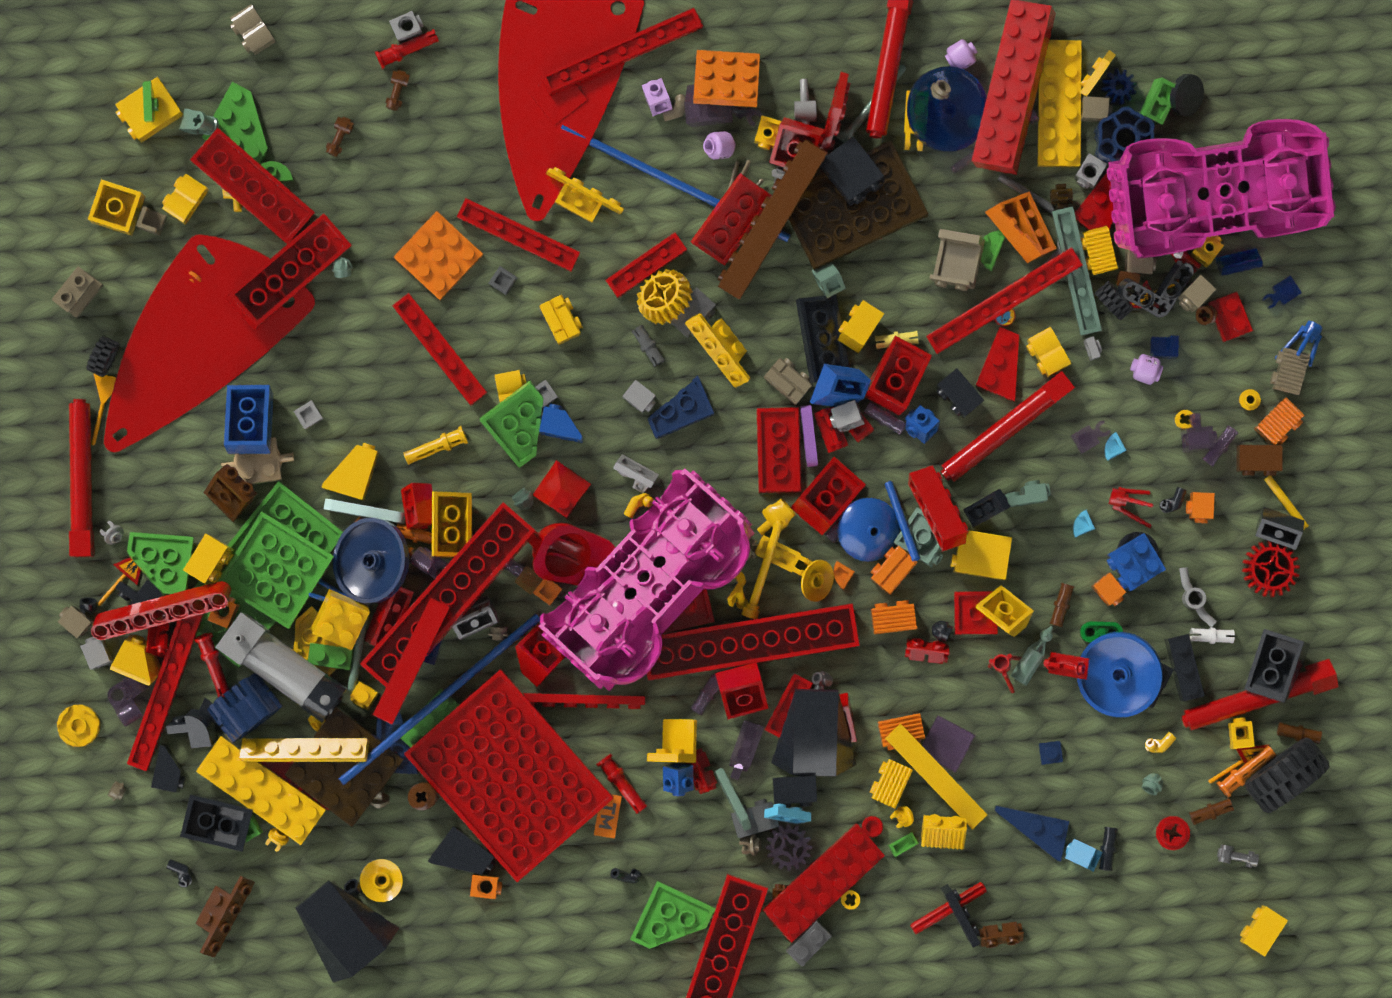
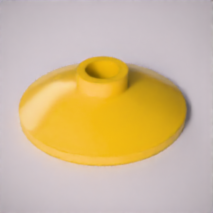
(817, 580)
(371, 886)

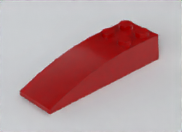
(288, 271)

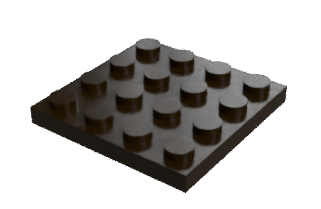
(322, 778)

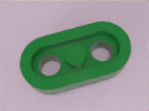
(1099, 629)

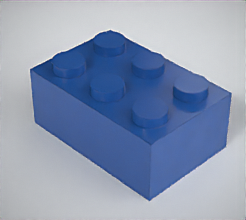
(248, 419)

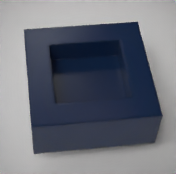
(1050, 752)

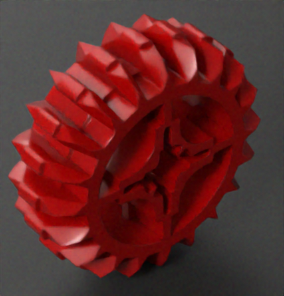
(1252, 564)

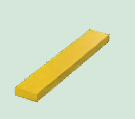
(936, 776)

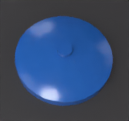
(1121, 674)

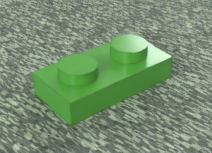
(330, 656)

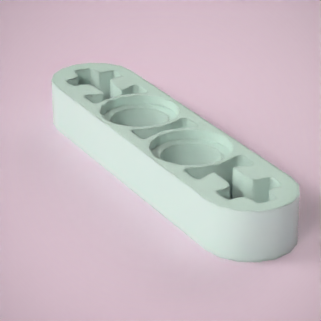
(364, 511)

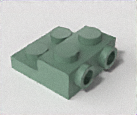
(1031, 493)
(924, 539)

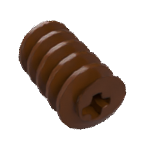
(414, 796)

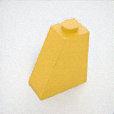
(354, 472)

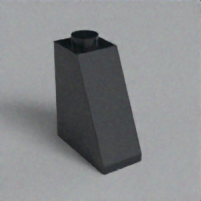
(462, 853)

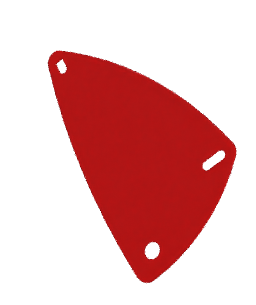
(535, 46)
(192, 339)

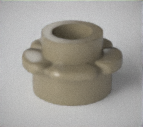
(940, 89)
(498, 632)
(117, 791)

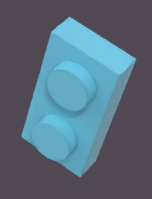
(791, 815)

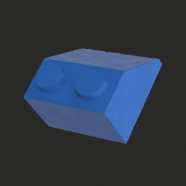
(558, 424)

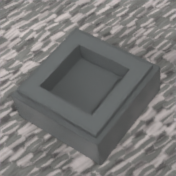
(503, 280)

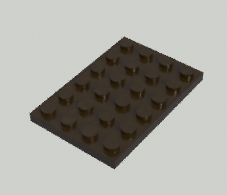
(833, 228)

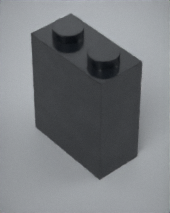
(852, 172)

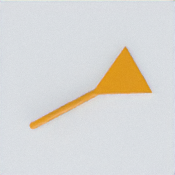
(105, 388)

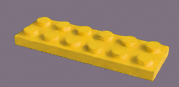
(1060, 106)
(261, 791)

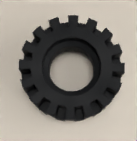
(1114, 301)
(102, 356)

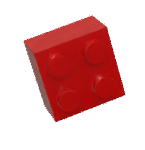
(788, 137)
(742, 690)

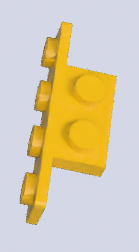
(581, 199)
(721, 346)

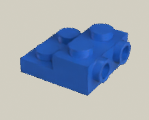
(1135, 562)

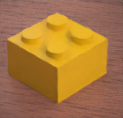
(116, 207)
(209, 560)
(340, 619)

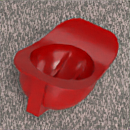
(565, 551)

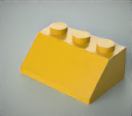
(450, 522)

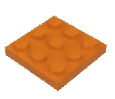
(726, 78)
(438, 255)

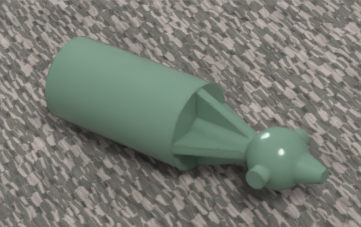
(1032, 658)

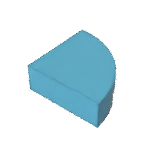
(1113, 447)
(1082, 524)

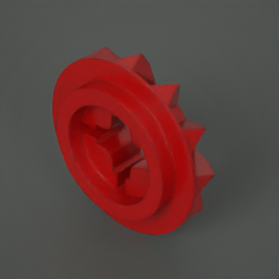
(1176, 842)

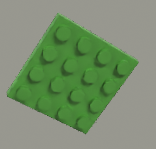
(276, 570)

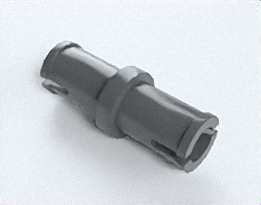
(648, 346)

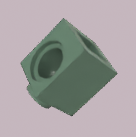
(828, 279)

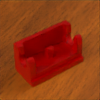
(417, 505)

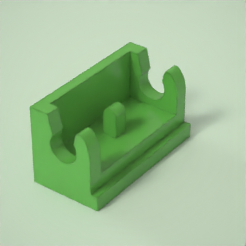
(1158, 101)

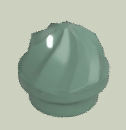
(342, 267)
(523, 499)
(1152, 784)

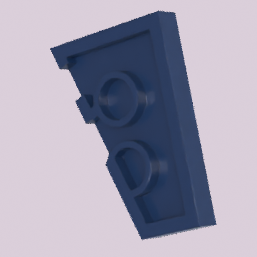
(682, 410)
(383, 731)

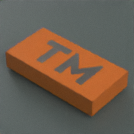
(608, 818)

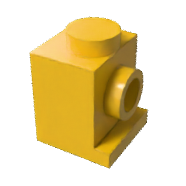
(767, 124)
(1204, 256)
(363, 695)
(1246, 739)

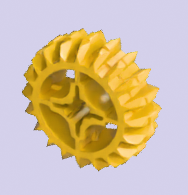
(664, 296)

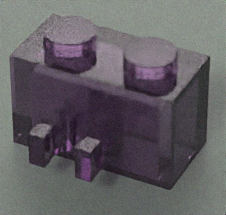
(1198, 437)

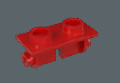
(832, 436)
(157, 640)
(936, 651)
(1067, 665)
(703, 780)

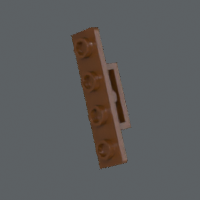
(221, 913)

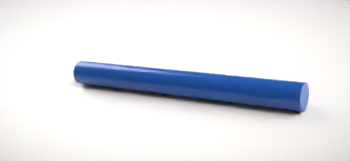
(902, 521)

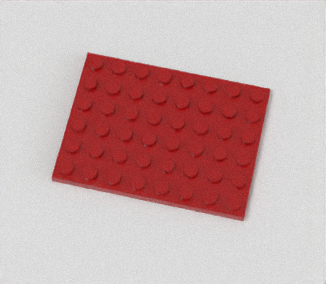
(509, 775)

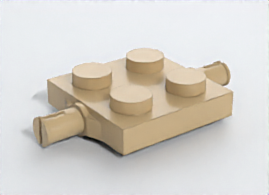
(261, 467)

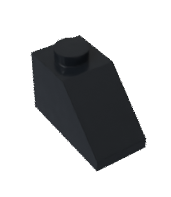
(168, 772)

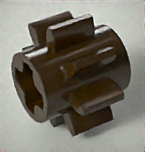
(1061, 196)

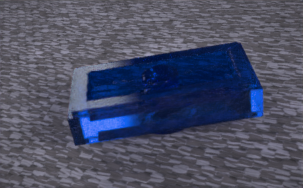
(1239, 262)

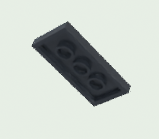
(819, 329)

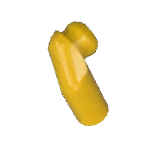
(636, 502)
(1160, 746)

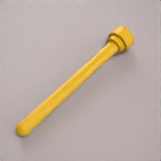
(751, 609)

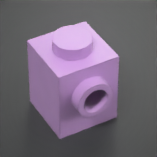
(657, 97)

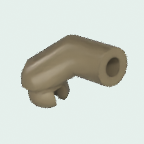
(678, 109)

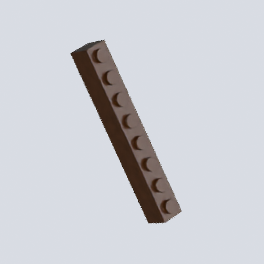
(772, 219)

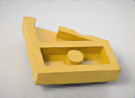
(1100, 67)

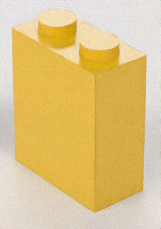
(132, 111)
(983, 555)

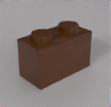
(1259, 459)

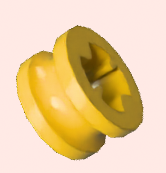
(1177, 419)
(856, 900)

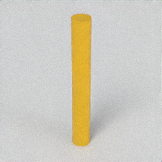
(1284, 499)

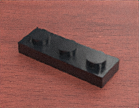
(986, 508)
(961, 915)

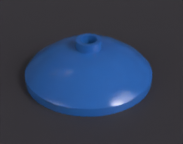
(856, 527)

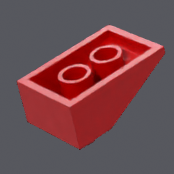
(897, 375)
(828, 496)

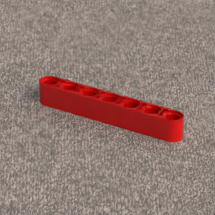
(148, 613)

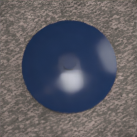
(371, 560)

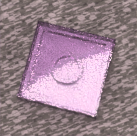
(947, 743)

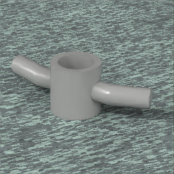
(804, 109)
(1201, 594)

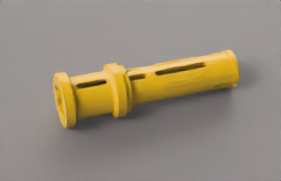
(445, 442)

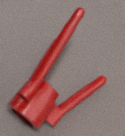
(1120, 498)
(1003, 665)

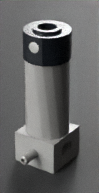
(253, 646)

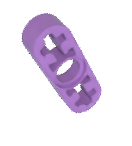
(809, 436)

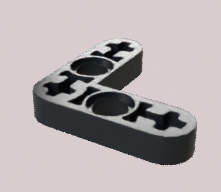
(1161, 296)

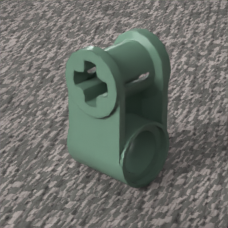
(198, 123)

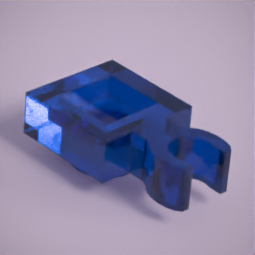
(1284, 291)

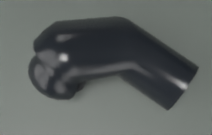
(1174, 503)
(183, 872)
(620, 875)

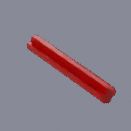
(945, 910)

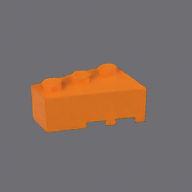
(1023, 226)

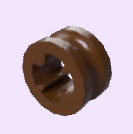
(1208, 309)

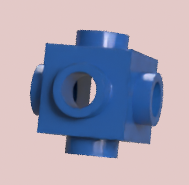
(921, 424)
(678, 778)

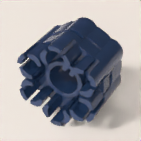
(1124, 121)
(246, 710)

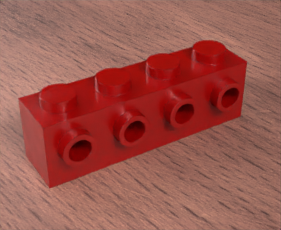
(938, 508)

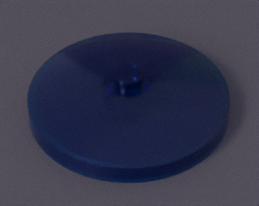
(948, 122)

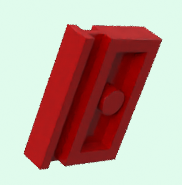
(1231, 317)

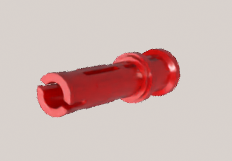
(397, 52)
(210, 656)
(615, 775)

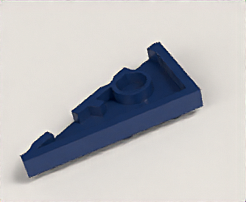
(1043, 830)

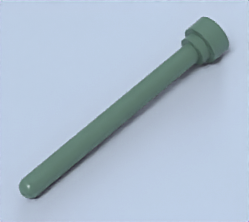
(847, 134)
(357, 658)

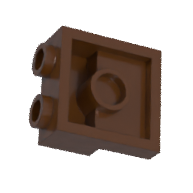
(230, 492)

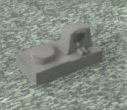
(643, 476)

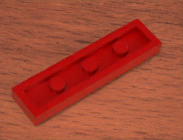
(646, 264)

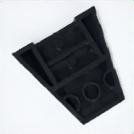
(814, 736)
(344, 930)

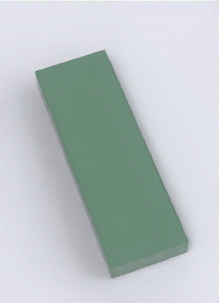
(733, 799)

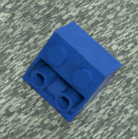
(839, 386)

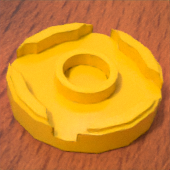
(78, 725)

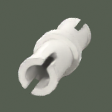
(1212, 635)

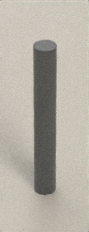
(1021, 190)

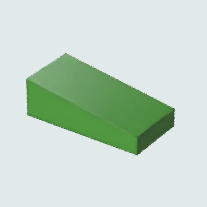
(903, 844)

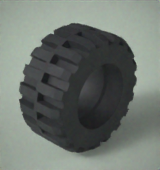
(1287, 775)

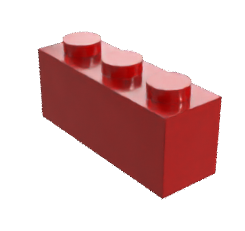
(388, 614)

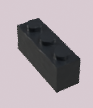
(1185, 667)

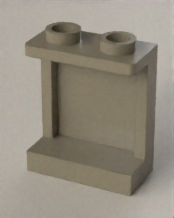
(958, 260)
(77, 292)

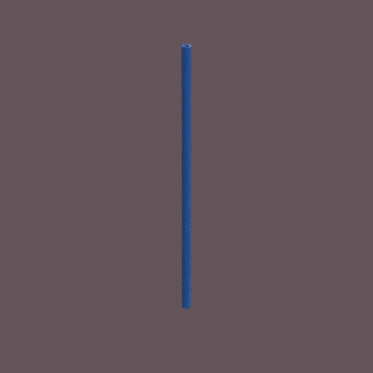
(657, 174)
(440, 698)

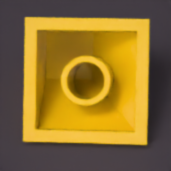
(1006, 610)
(135, 662)

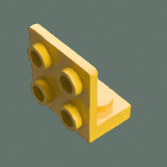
(677, 742)

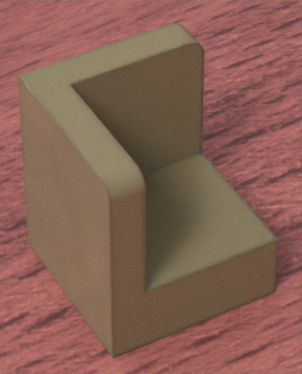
(151, 221)

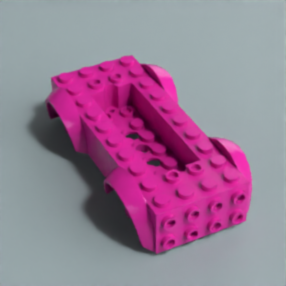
(1160, 181)
(620, 637)

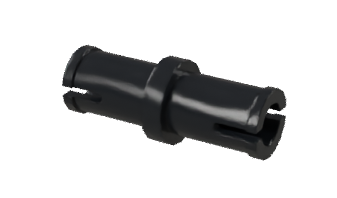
(1108, 848)

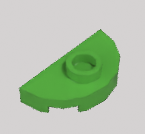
(150, 103)
(278, 170)
(991, 248)

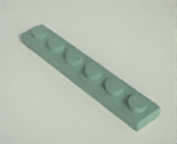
(1079, 279)

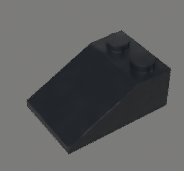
(1276, 665)
(216, 822)

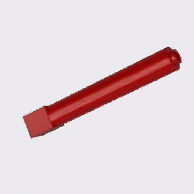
(888, 67)
(1006, 427)
(81, 534)
(1316, 678)

